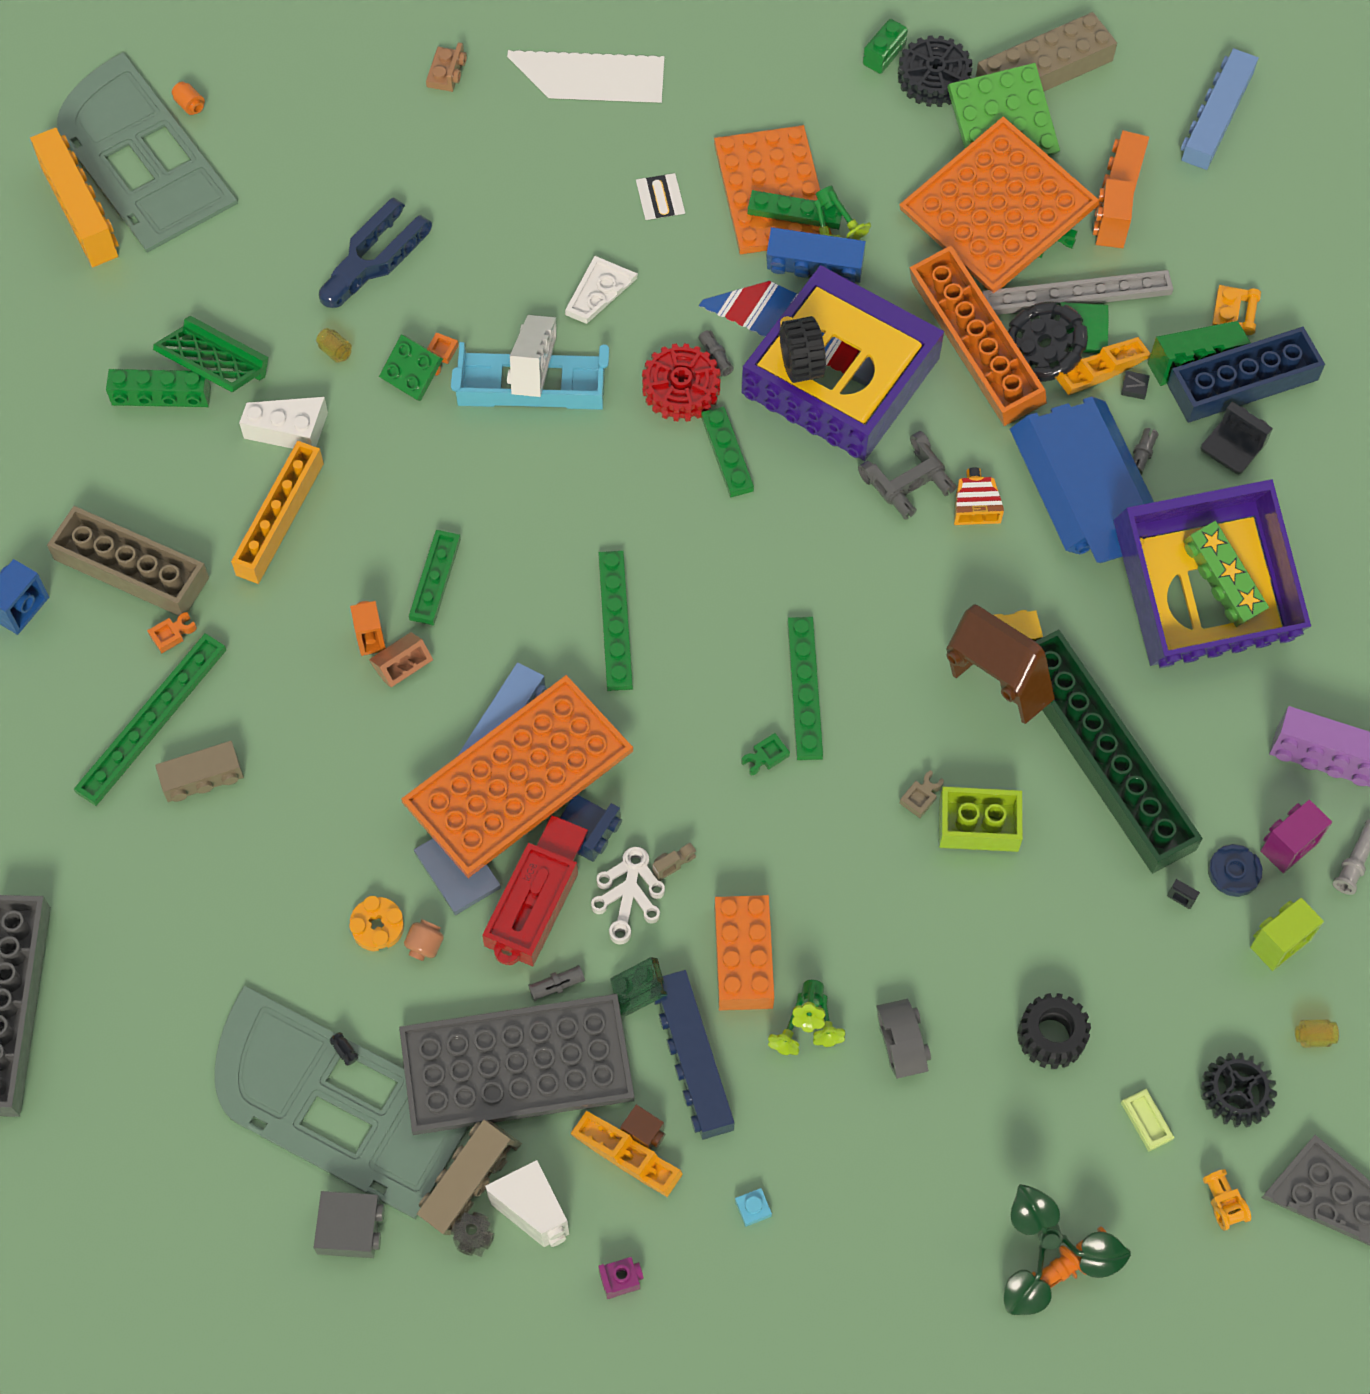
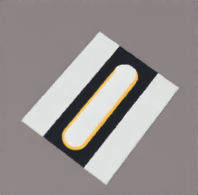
(660, 196)

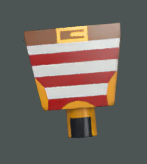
(977, 500)

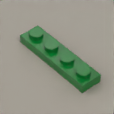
(791, 209)
(727, 452)
(434, 577)

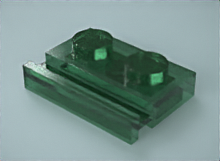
(639, 986)

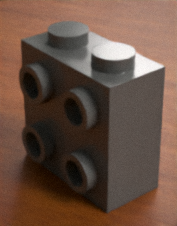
(348, 1224)

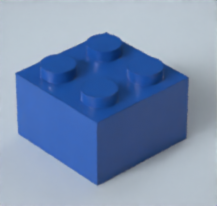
(20, 596)

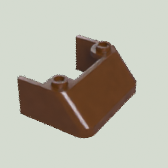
(1004, 655)

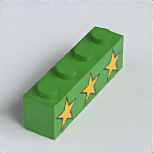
(1225, 574)

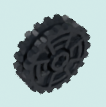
(930, 67)

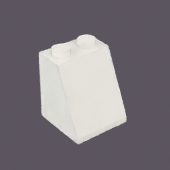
(530, 1204)

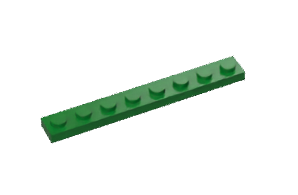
(150, 719)

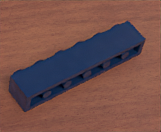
(694, 1058)

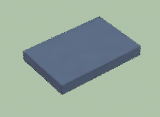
(451, 881)

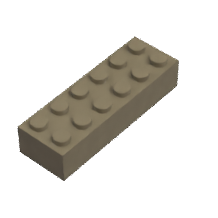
(1059, 52)
(128, 561)

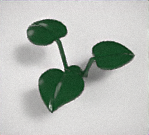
(1038, 1213)

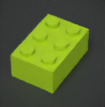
(980, 819)

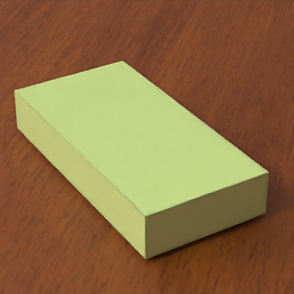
(1147, 1120)

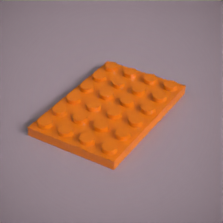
(770, 163)

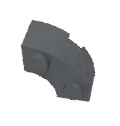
(903, 1038)

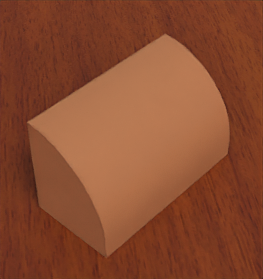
(401, 659)

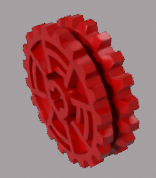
(681, 382)

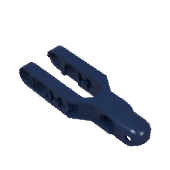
(355, 272)

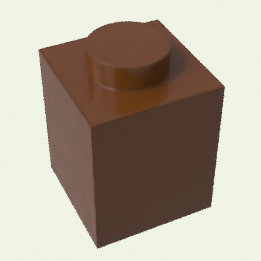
(644, 1127)

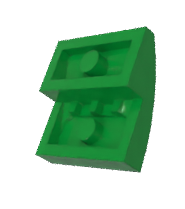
(1097, 322)

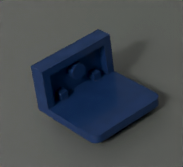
(596, 820)

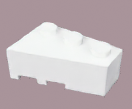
(284, 421)

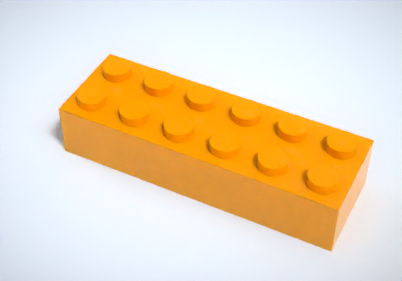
(75, 196)

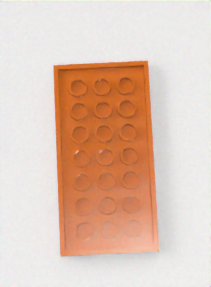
(517, 776)

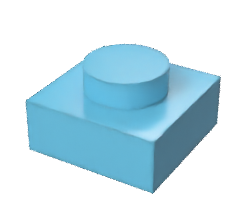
(753, 1207)

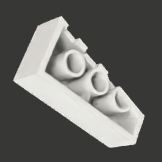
(532, 355)

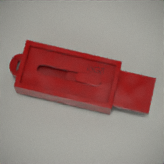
(535, 894)

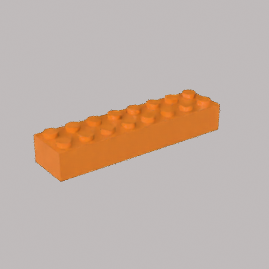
(978, 335)

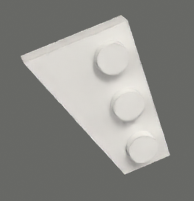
(598, 289)

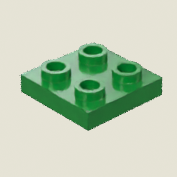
(410, 367)

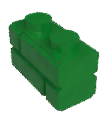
(885, 46)

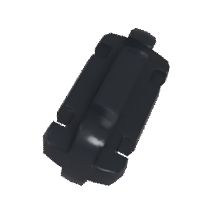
(343, 1048)

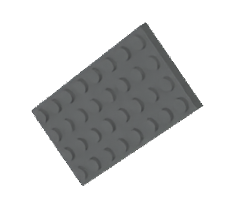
(515, 1064)

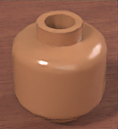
(423, 940)

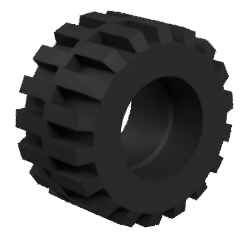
(802, 349)
(1063, 1012)

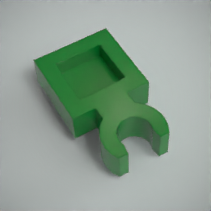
(768, 753)

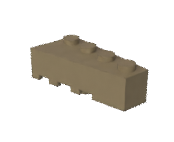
(467, 1175)

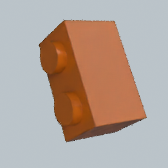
(368, 627)

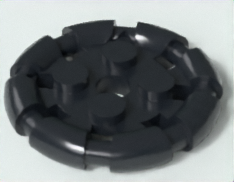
(1047, 327)

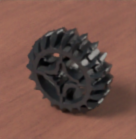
(1229, 1070)

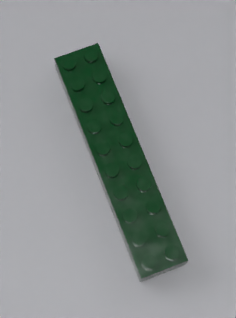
(1115, 761)

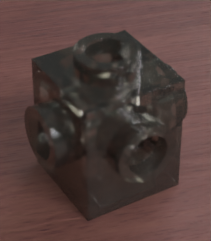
(473, 1243)

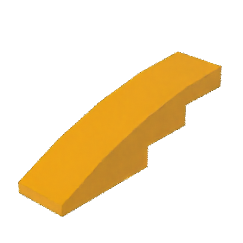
(1104, 366)
(626, 1153)

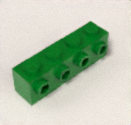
(157, 388)

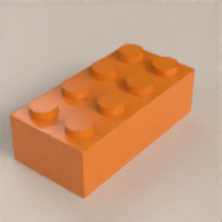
(744, 952)

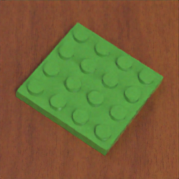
(1006, 93)

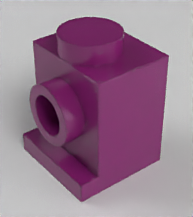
(613, 1285)

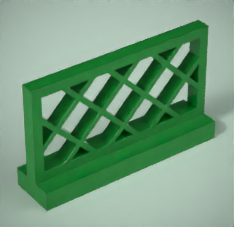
(216, 346)

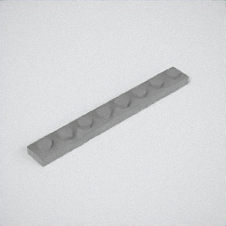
(1082, 291)

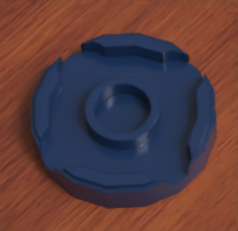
(1235, 870)

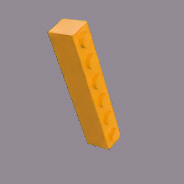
(277, 512)

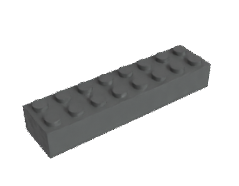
(22, 949)

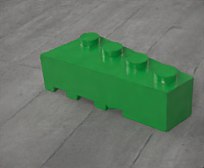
(1192, 345)

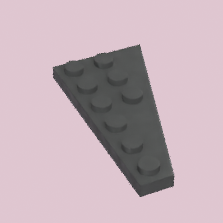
(1325, 1190)

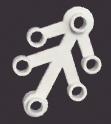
(628, 890)

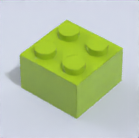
(1286, 933)

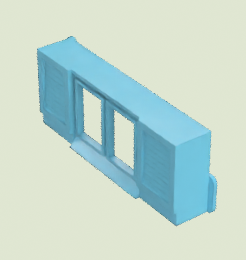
(480, 378)

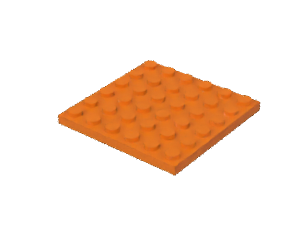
(999, 204)

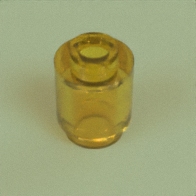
(334, 345)
(1317, 1033)

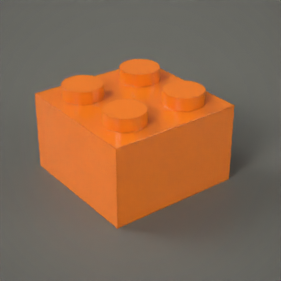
(1113, 213)

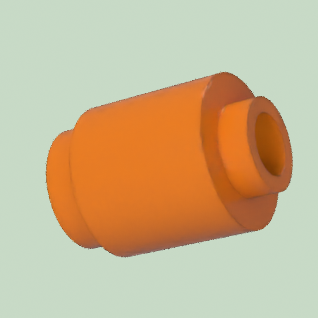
(188, 98)

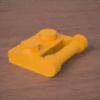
(1228, 306)

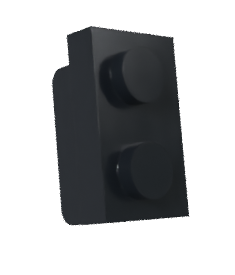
(1237, 439)

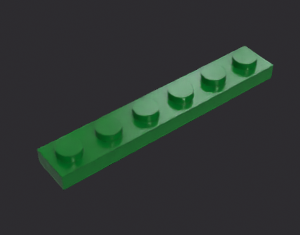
(615, 621)
(805, 688)

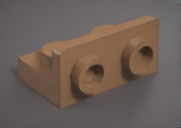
(446, 68)

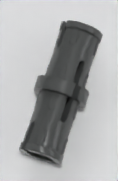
(716, 352)
(1143, 450)
(556, 982)

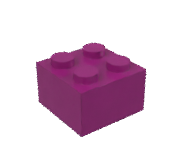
(1295, 835)

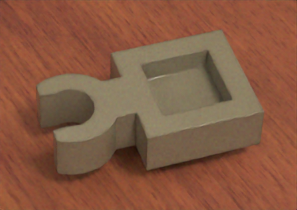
(920, 797)
(669, 863)

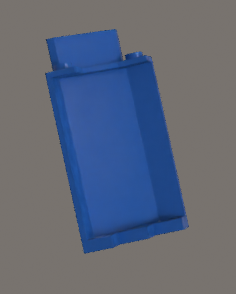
(1082, 474)

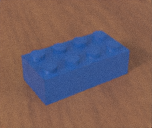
(805, 252)

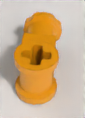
(1227, 1203)

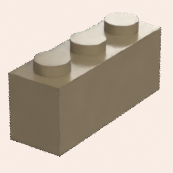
(199, 771)

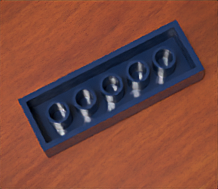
(1245, 374)

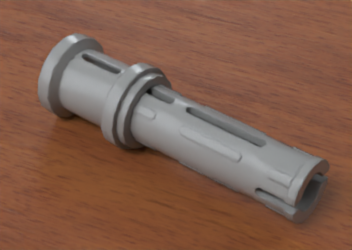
(1354, 866)

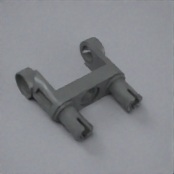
(895, 490)

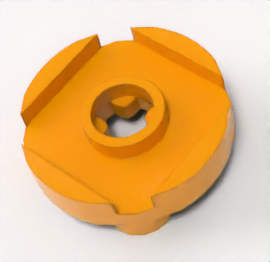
(372, 909)

